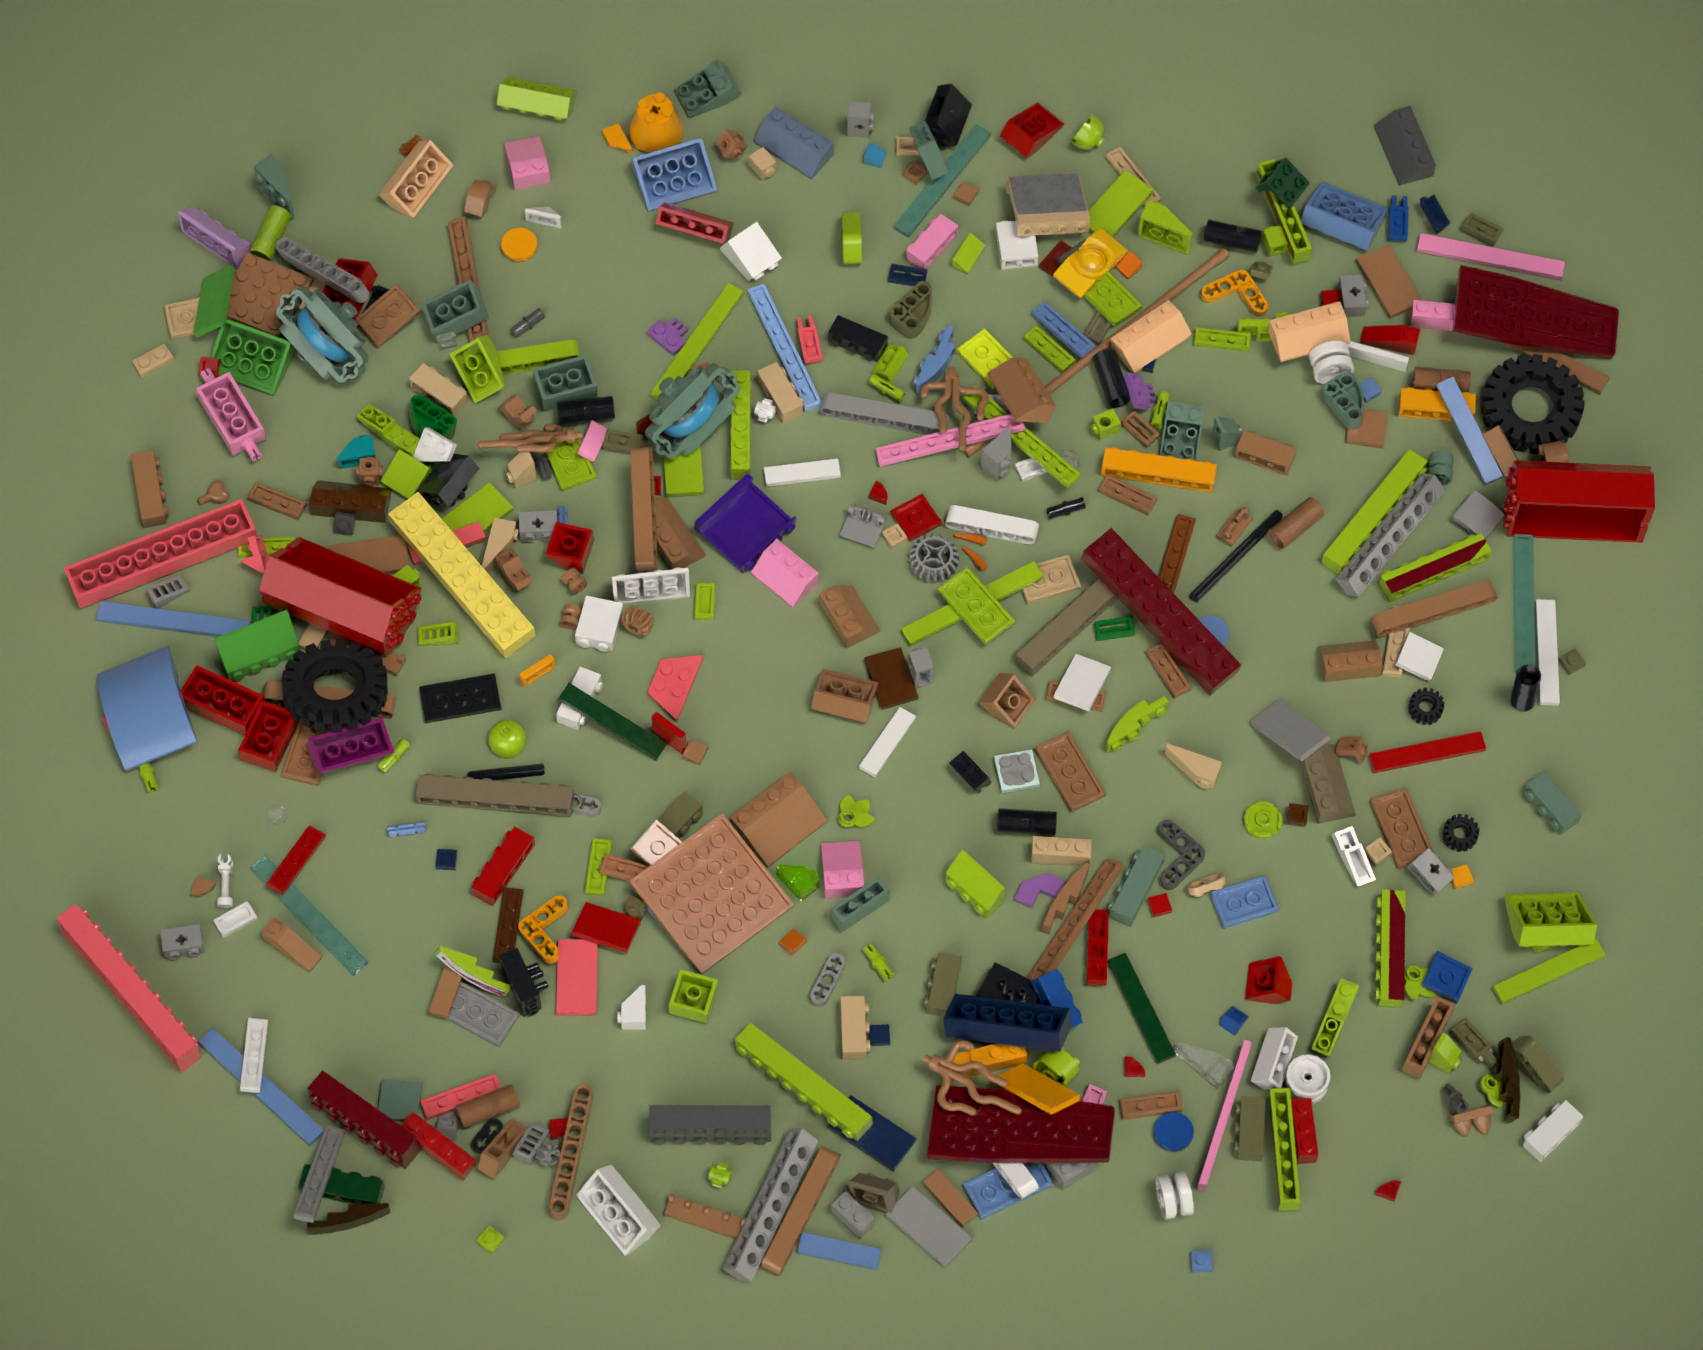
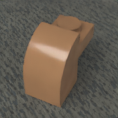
(478, 197)
(517, 411)
(513, 570)

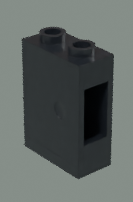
(947, 115)
(448, 481)
(521, 981)
(1007, 985)

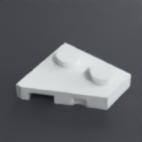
(434, 447)

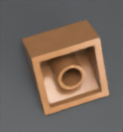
(1007, 699)

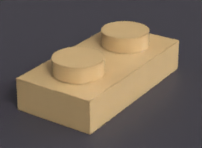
(152, 360)

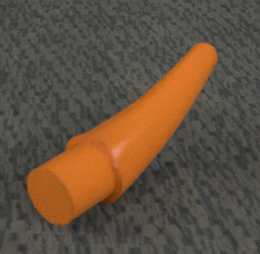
(971, 537)
(976, 558)

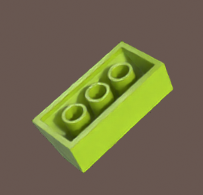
(536, 98)

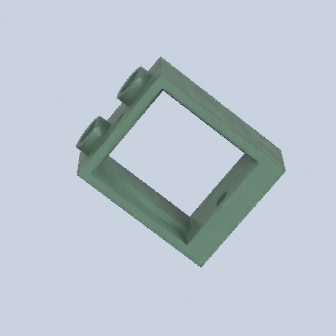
(928, 150)

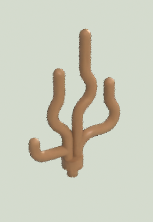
(952, 386)
(553, 435)
(949, 1070)

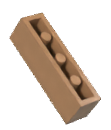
(148, 488)
(1428, 1037)

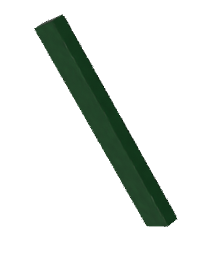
(612, 721)
(1141, 1008)

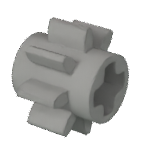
(548, 1154)

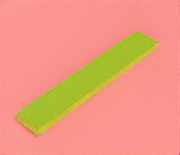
(1548, 971)

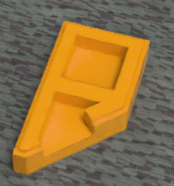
(616, 138)

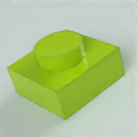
(490, 1240)

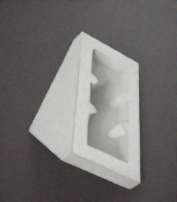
(543, 216)

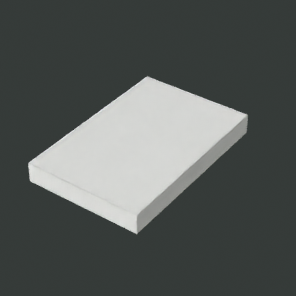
(1082, 682)

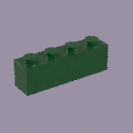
(349, 1187)

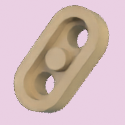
(1205, 884)

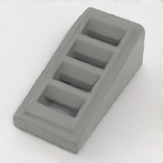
(164, 599)
(529, 1158)

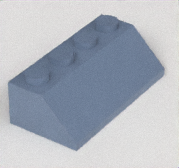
(794, 143)

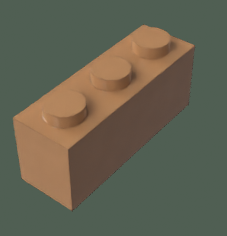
(1265, 452)

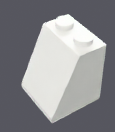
(751, 252)

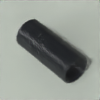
(1225, 235)
(1111, 378)
(586, 410)
(1525, 688)
(1021, 820)

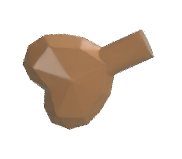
(215, 493)

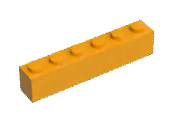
(1159, 469)

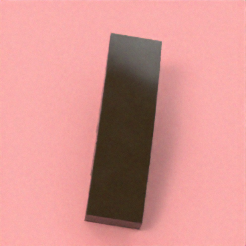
(1507, 1072)
(356, 1216)

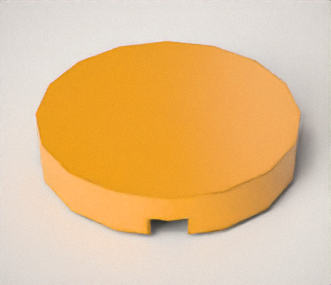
(519, 244)

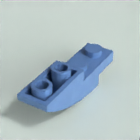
(936, 363)

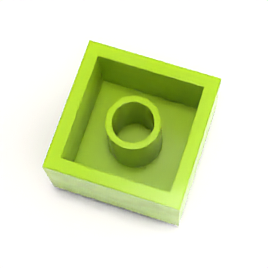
(693, 996)

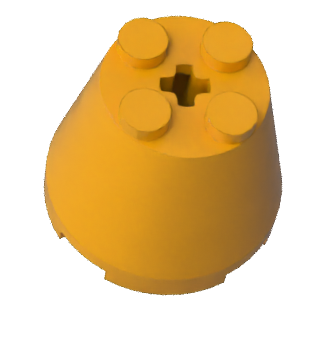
(655, 124)

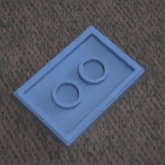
(1244, 902)

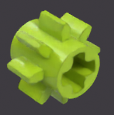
(720, 1174)

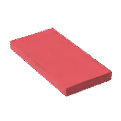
(577, 978)

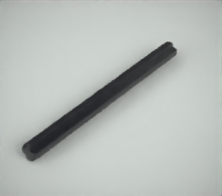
(1236, 556)

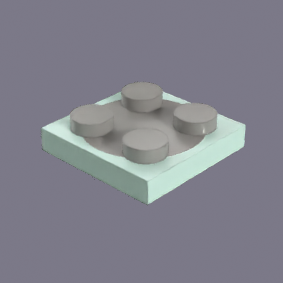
(1016, 771)

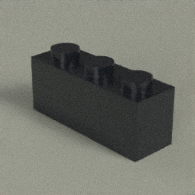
(857, 339)

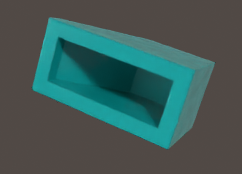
(358, 448)

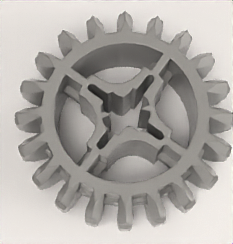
(931, 567)

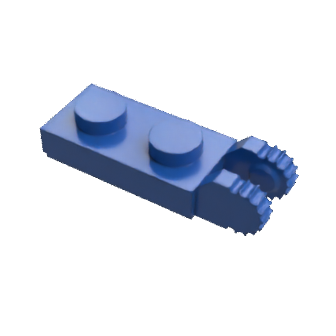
(1398, 220)

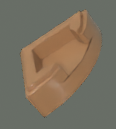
(202, 887)

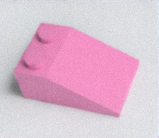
(527, 162)
(842, 868)

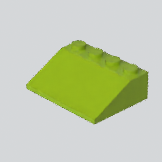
(1550, 919)

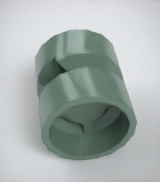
(1441, 465)

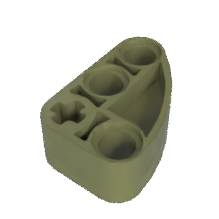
(914, 315)
(1536, 1064)

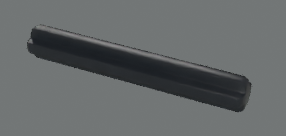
(508, 772)

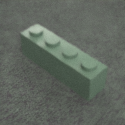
(1137, 885)

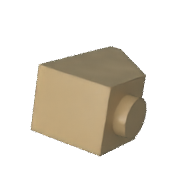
(521, 470)

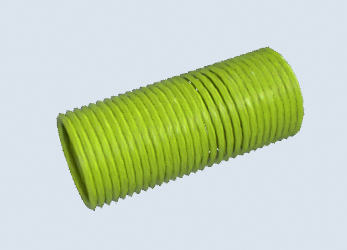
(270, 232)

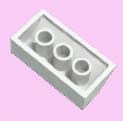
(618, 1209)

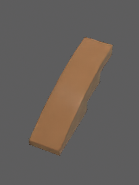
(1068, 894)

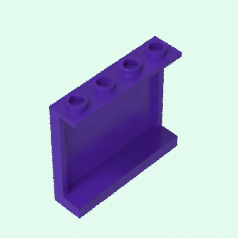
(744, 524)

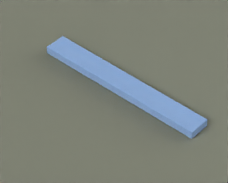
(784, 346)

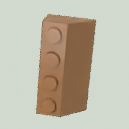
(1022, 391)
(673, 537)

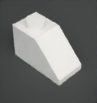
(633, 1011)

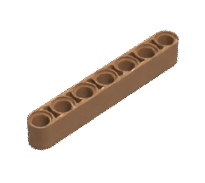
(644, 509)
(1433, 608)
(274, 695)
(571, 1161)
(800, 1210)

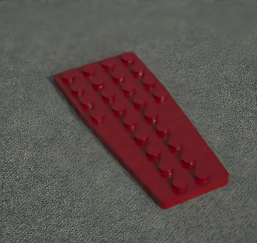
(1532, 315)
(998, 1136)

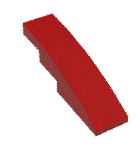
(1097, 948)

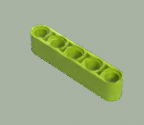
(536, 356)

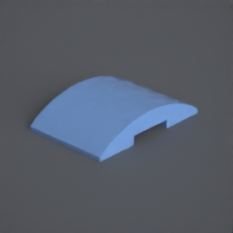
(145, 708)

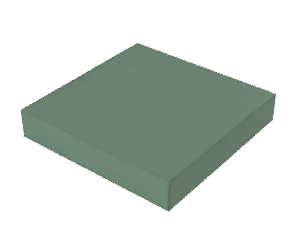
(399, 1099)

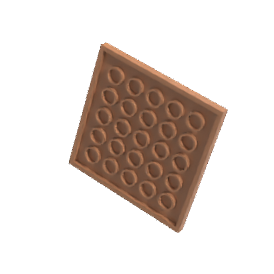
(711, 893)

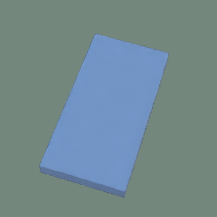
(993, 1194)

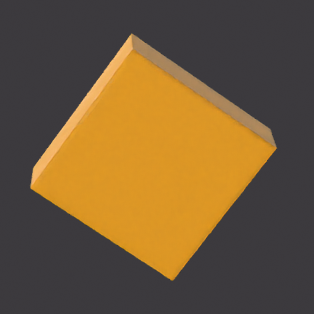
(1462, 876)

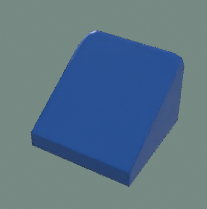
(1233, 1020)

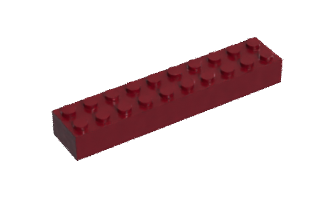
(1160, 611)

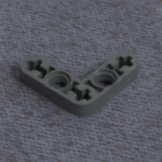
(1185, 851)

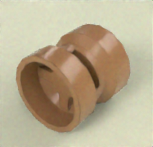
(574, 581)
(571, 616)

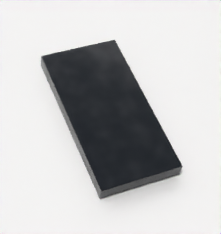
(460, 698)

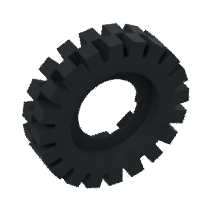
(1523, 373)
(311, 708)

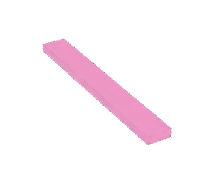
(1491, 256)
(940, 442)
(1224, 1116)

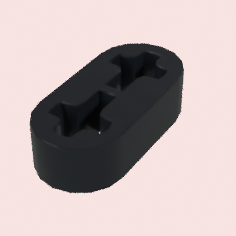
(485, 1133)

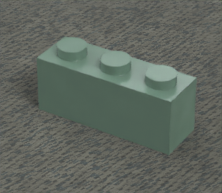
(1552, 803)
(860, 904)

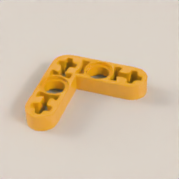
(1241, 287)
(538, 925)

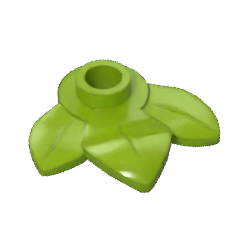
(856, 811)
(1413, 985)
(1491, 1091)

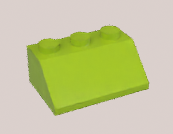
(975, 884)

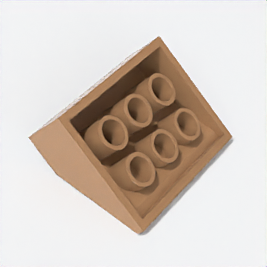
(778, 819)

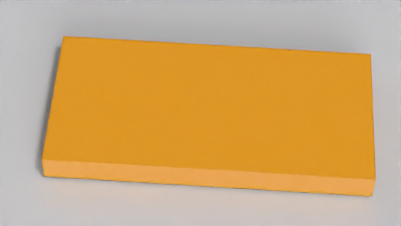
(1039, 1089)

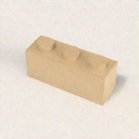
(438, 389)
(781, 391)
(1060, 851)
(854, 1027)

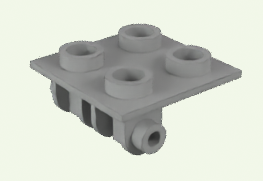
(863, 526)

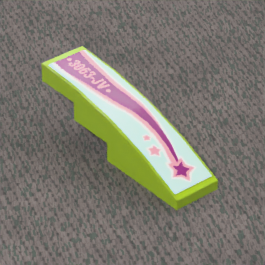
(466, 967)

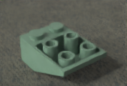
(708, 89)
(273, 183)
(1182, 430)

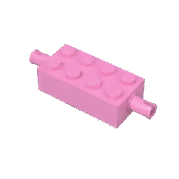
(231, 414)

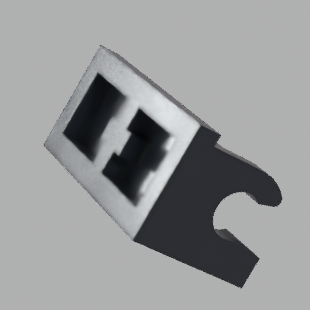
(970, 772)

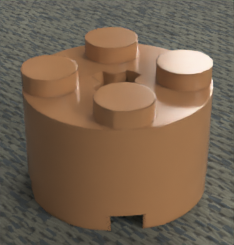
(1553, 452)

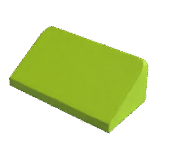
(968, 253)
(890, 362)

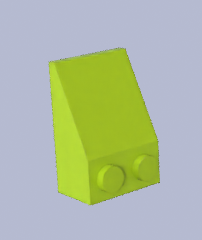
(1164, 228)
(479, 368)

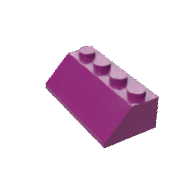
(348, 748)

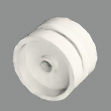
(1330, 360)
(1307, 1078)
(1174, 1195)

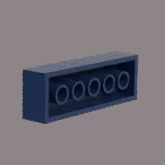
(1007, 1022)

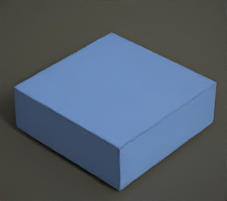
(1370, 389)

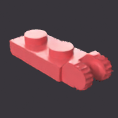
(809, 341)

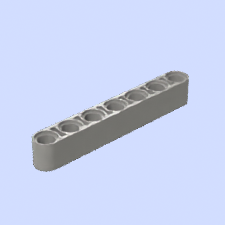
(322, 270)
(880, 413)

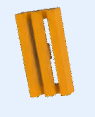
(537, 670)

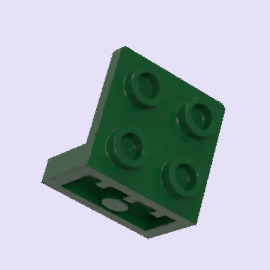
(1284, 182)

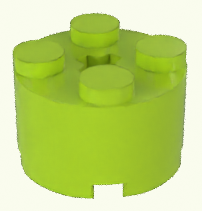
(1058, 1066)

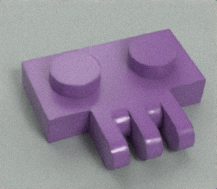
(668, 335)
(1140, 392)

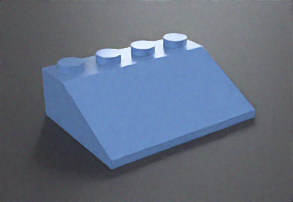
(674, 174)
(1344, 215)

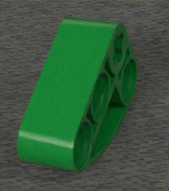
(427, 414)

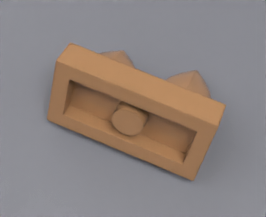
(1480, 1116)

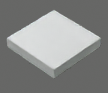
(1419, 656)

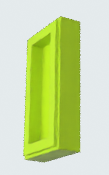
(705, 601)

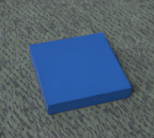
(1447, 977)

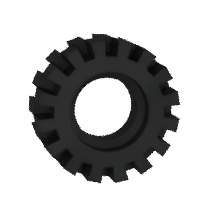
(1421, 715)
(1464, 822)

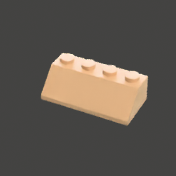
(416, 178)
(1301, 332)
(1150, 337)

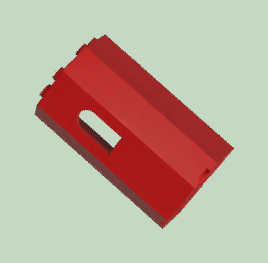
(1579, 501)
(340, 594)

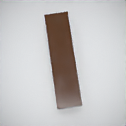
(508, 921)

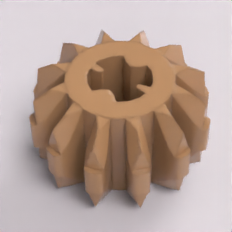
(637, 621)

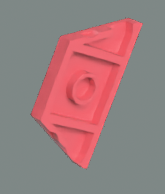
(673, 683)

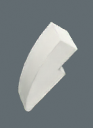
(1353, 856)

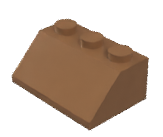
(847, 614)
(1350, 661)
(844, 695)

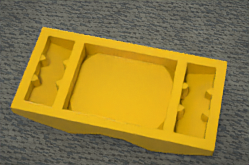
(1090, 263)

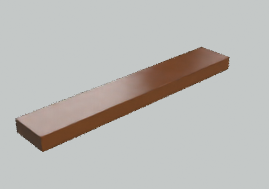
(1177, 551)

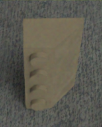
(1327, 785)

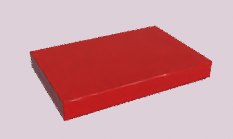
(606, 927)

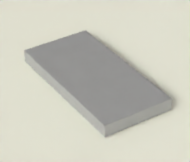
(1290, 730)
(482, 1015)
(929, 1227)

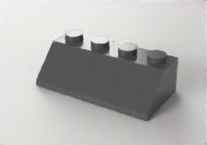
(1405, 146)

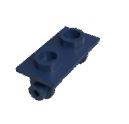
(1434, 213)

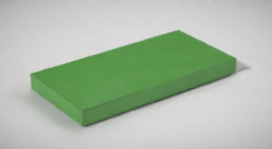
(214, 301)

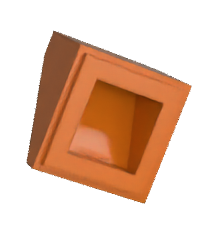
(1129, 265)
(793, 941)

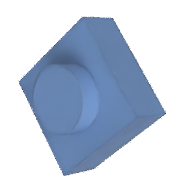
(1201, 1261)

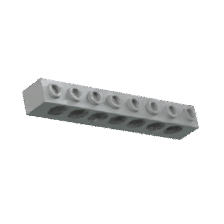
(1390, 534)
(770, 1204)

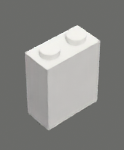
(1014, 250)
(599, 623)

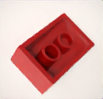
(1031, 129)

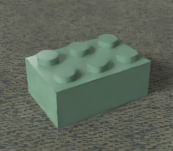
(455, 309)
(565, 382)

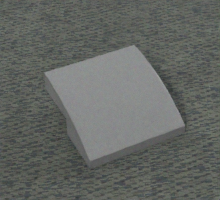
(1478, 515)

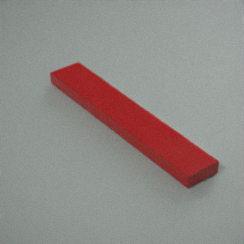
(1427, 752)

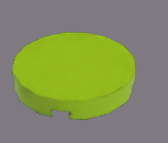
(1262, 820)

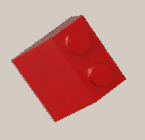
(570, 546)

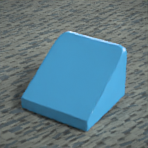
(874, 155)

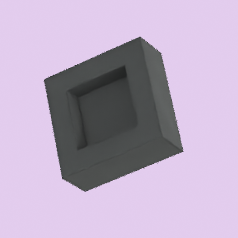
(344, 523)

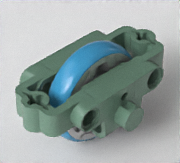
(323, 333)
(691, 409)

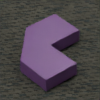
(1030, 889)

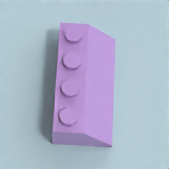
(213, 236)

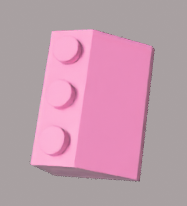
(785, 573)

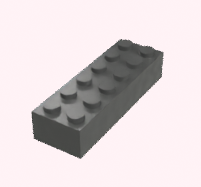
(710, 1123)

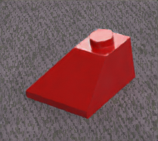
(1268, 981)

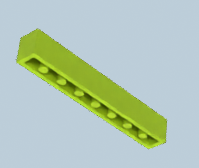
(1374, 511)
(804, 1082)

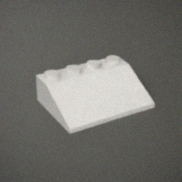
(651, 586)

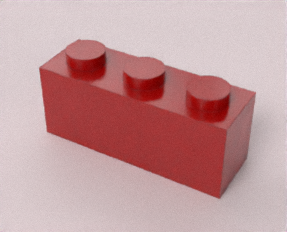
(1304, 1131)

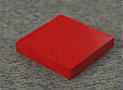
(916, 517)
(668, 732)

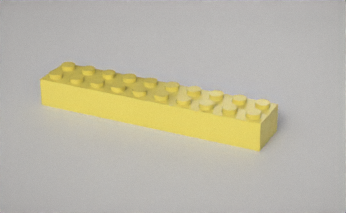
(462, 575)

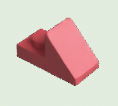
(260, 556)

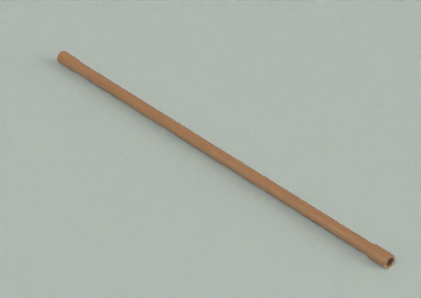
(1214, 261)

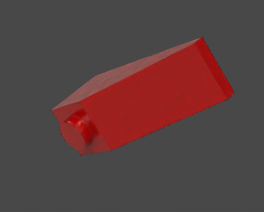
(1391, 337)

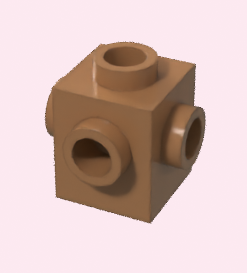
(731, 144)
(369, 471)

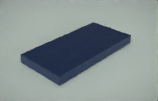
(882, 1141)

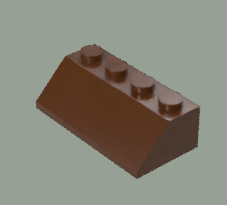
(364, 501)

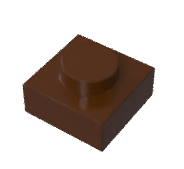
(1297, 814)

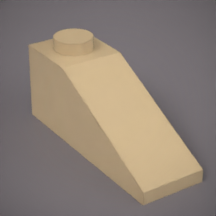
(501, 538)
(1197, 767)

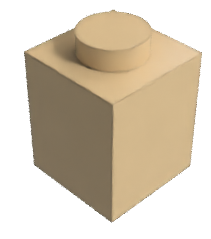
(762, 163)

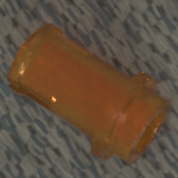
(406, 148)

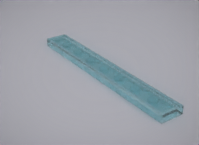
(936, 188)
(1524, 600)
(313, 920)

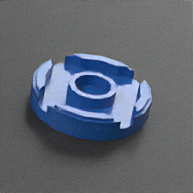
(1173, 1131)

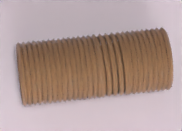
(1428, 378)
(1296, 523)
(482, 1108)

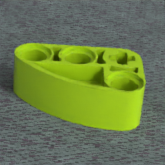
(851, 238)

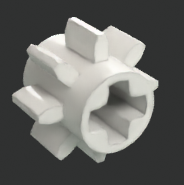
(765, 410)

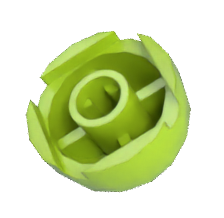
(1089, 134)
(507, 739)

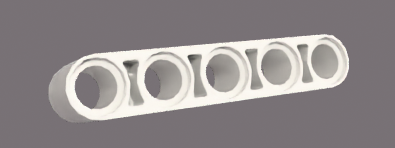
(991, 524)
(1018, 1178)

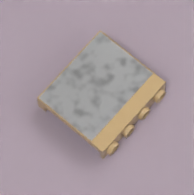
(1048, 204)

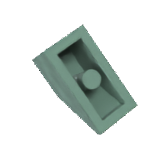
(1226, 432)

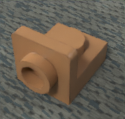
(1352, 747)

